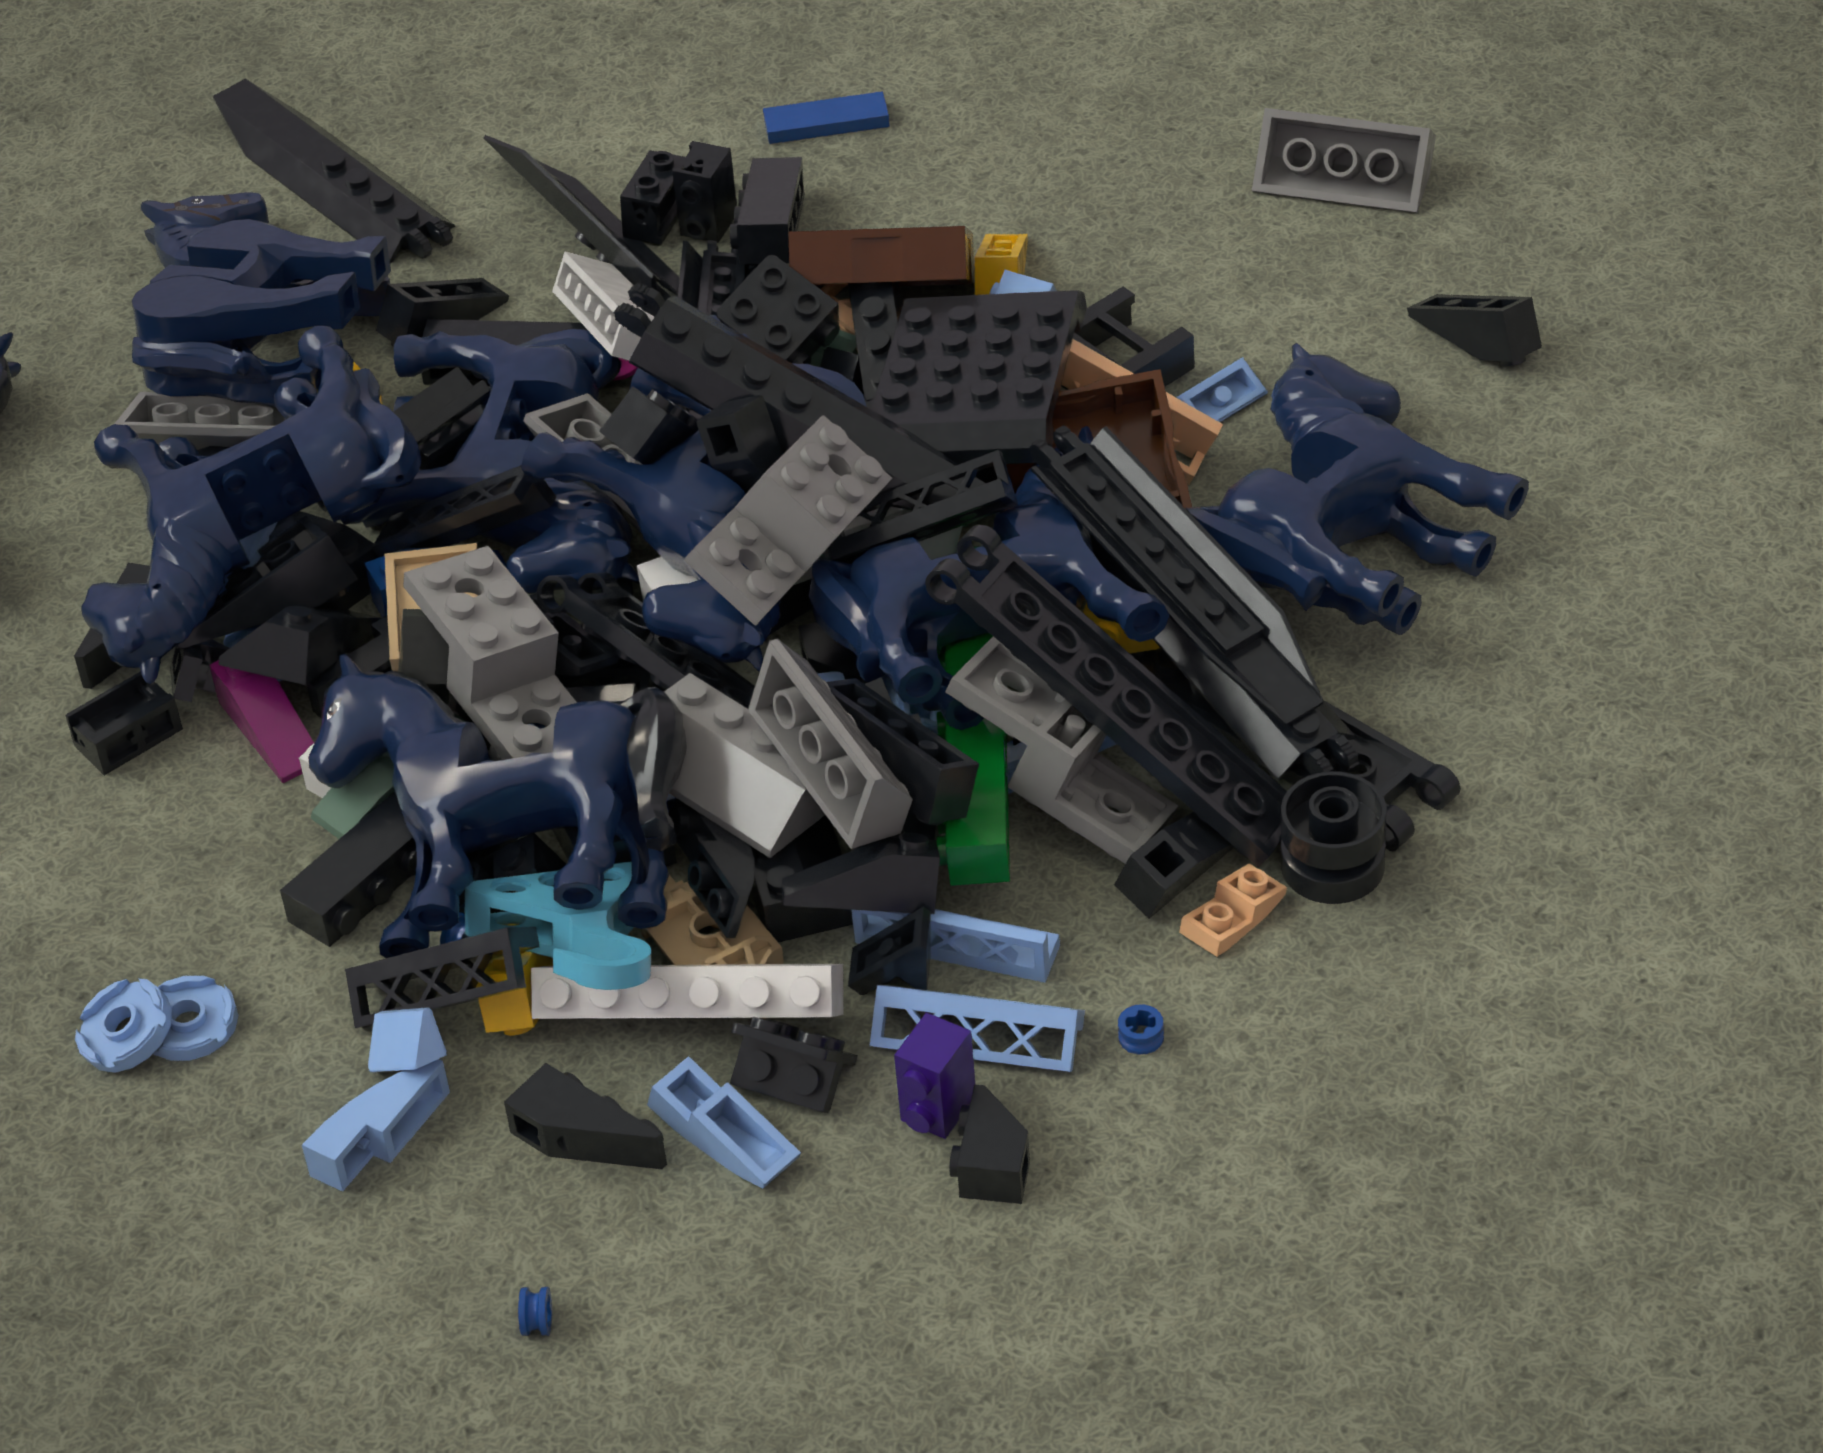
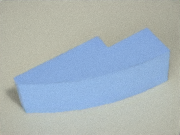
(374, 1124)
(721, 1124)

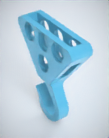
(584, 943)

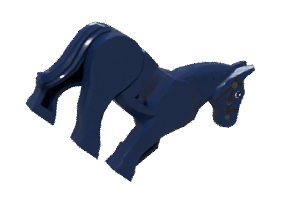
(236, 283)

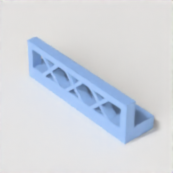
(975, 942)
(982, 1008)

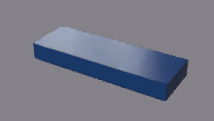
(826, 117)

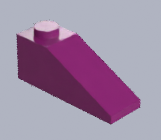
(264, 717)

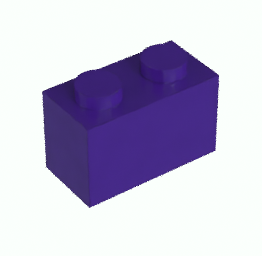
(934, 1075)

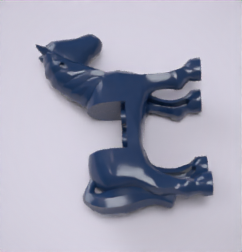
(330, 448)
(1350, 486)
(675, 507)
(583, 526)
(898, 629)

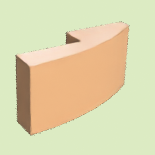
(1236, 909)

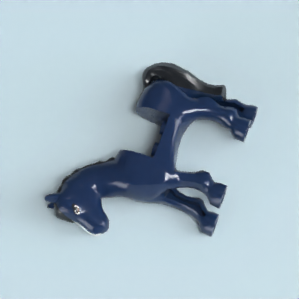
(603, 777)

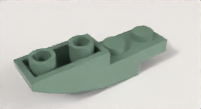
(350, 804)

